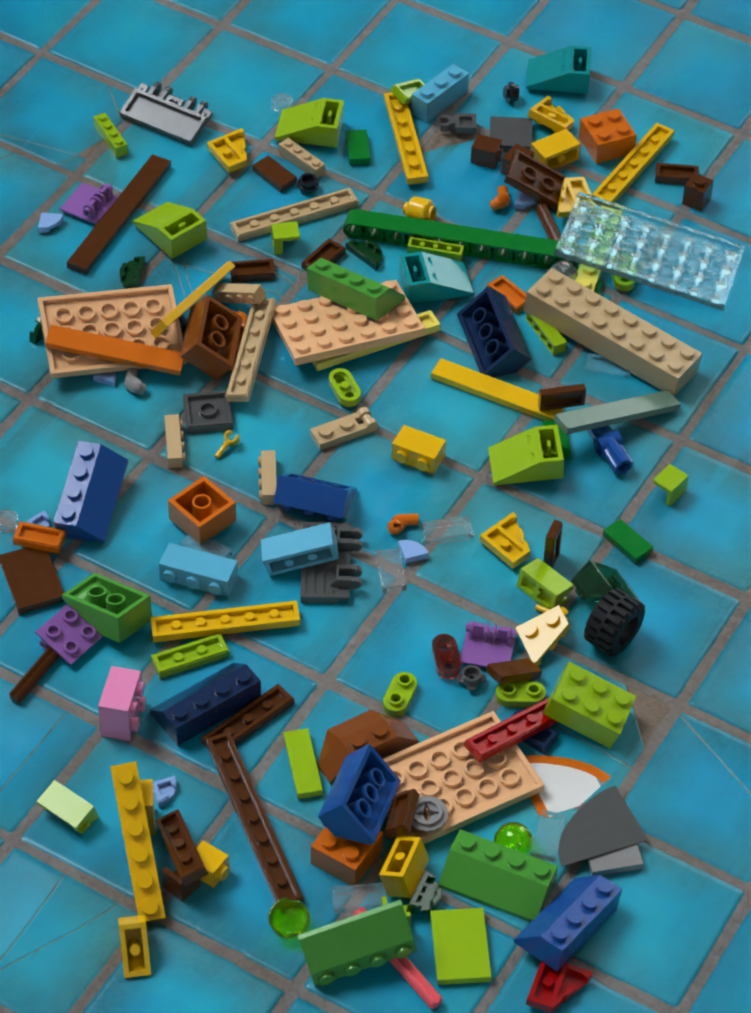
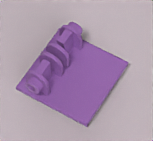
(89, 202)
(68, 634)
(487, 644)

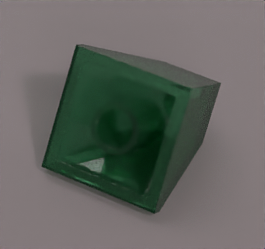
(597, 580)

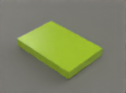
(460, 946)

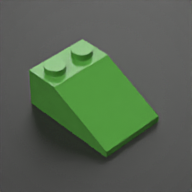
(110, 606)

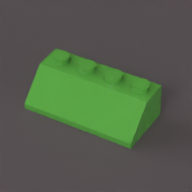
(351, 289)
(498, 876)
(357, 943)

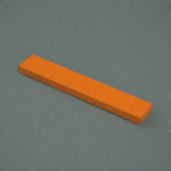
(114, 350)

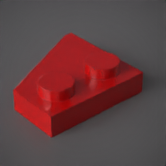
(555, 987)

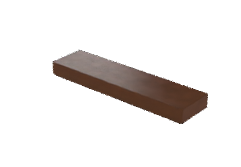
(254, 715)
(181, 847)

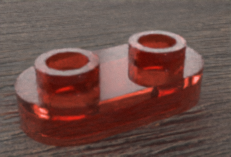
(446, 658)

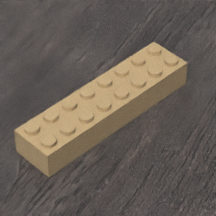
(612, 332)

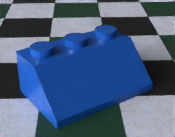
(314, 496)

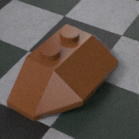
(371, 727)

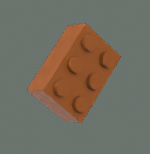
(211, 337)

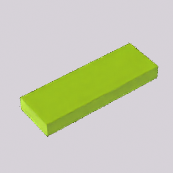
(190, 655)
(302, 763)

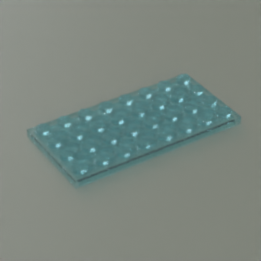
(650, 250)

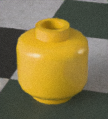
(420, 208)

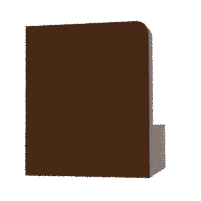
(174, 885)

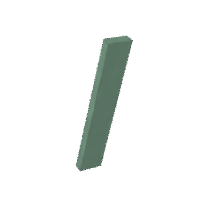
(616, 412)

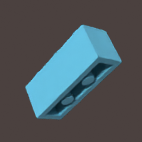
(439, 93)
(299, 549)
(198, 570)

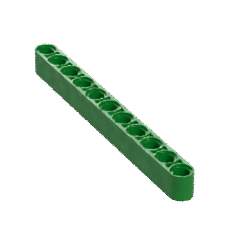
(476, 241)

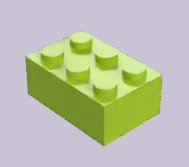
(589, 705)

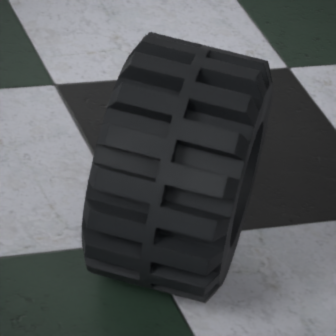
(614, 622)

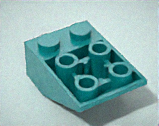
(561, 70)
(433, 277)

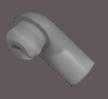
(134, 384)

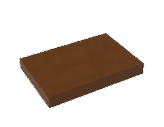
(534, 179)
(31, 579)

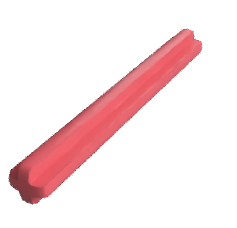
(414, 977)

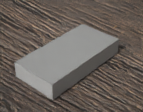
(616, 861)

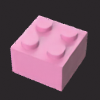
(121, 703)

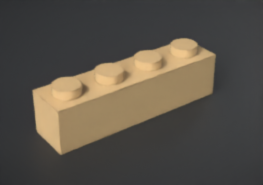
(301, 158)
(238, 293)
(173, 441)
(268, 475)

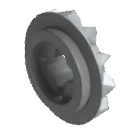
(437, 811)

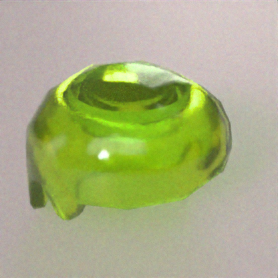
(515, 836)
(289, 918)

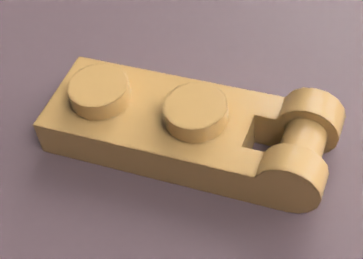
(343, 429)

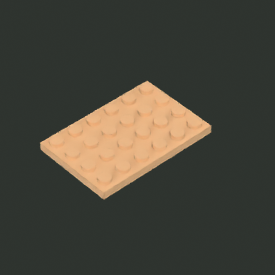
(112, 313)
(326, 329)
(452, 774)

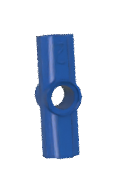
(610, 445)

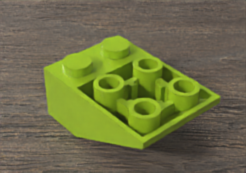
(312, 123)
(173, 228)
(528, 457)

